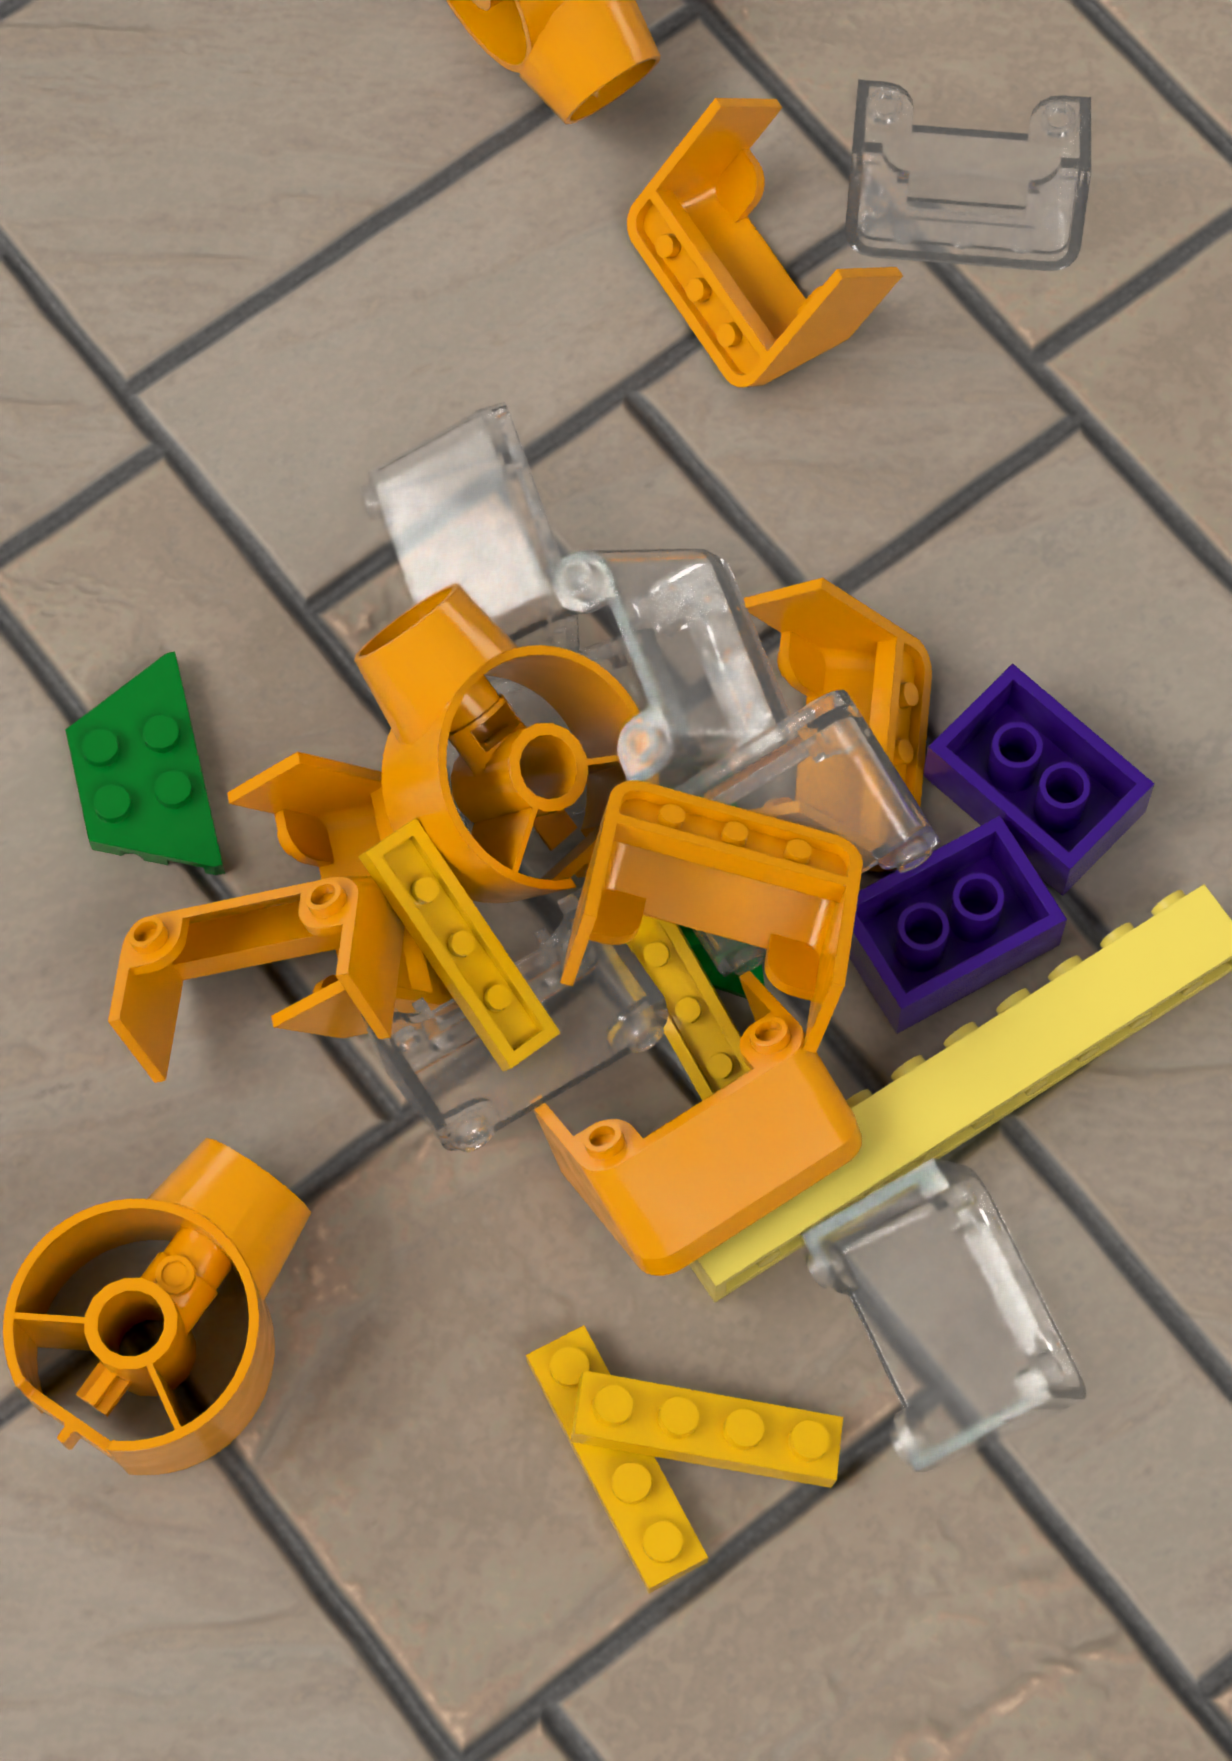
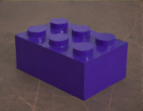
(1042, 773)
(952, 924)

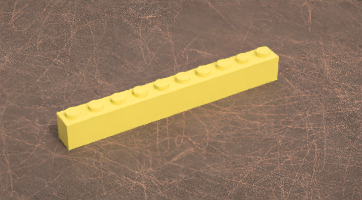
(998, 1069)

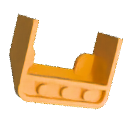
(720, 269)
(844, 645)
(327, 819)
(727, 877)
(250, 932)
(720, 1160)

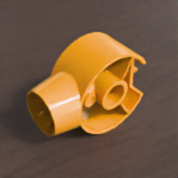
(565, 50)
(509, 775)
(219, 1218)

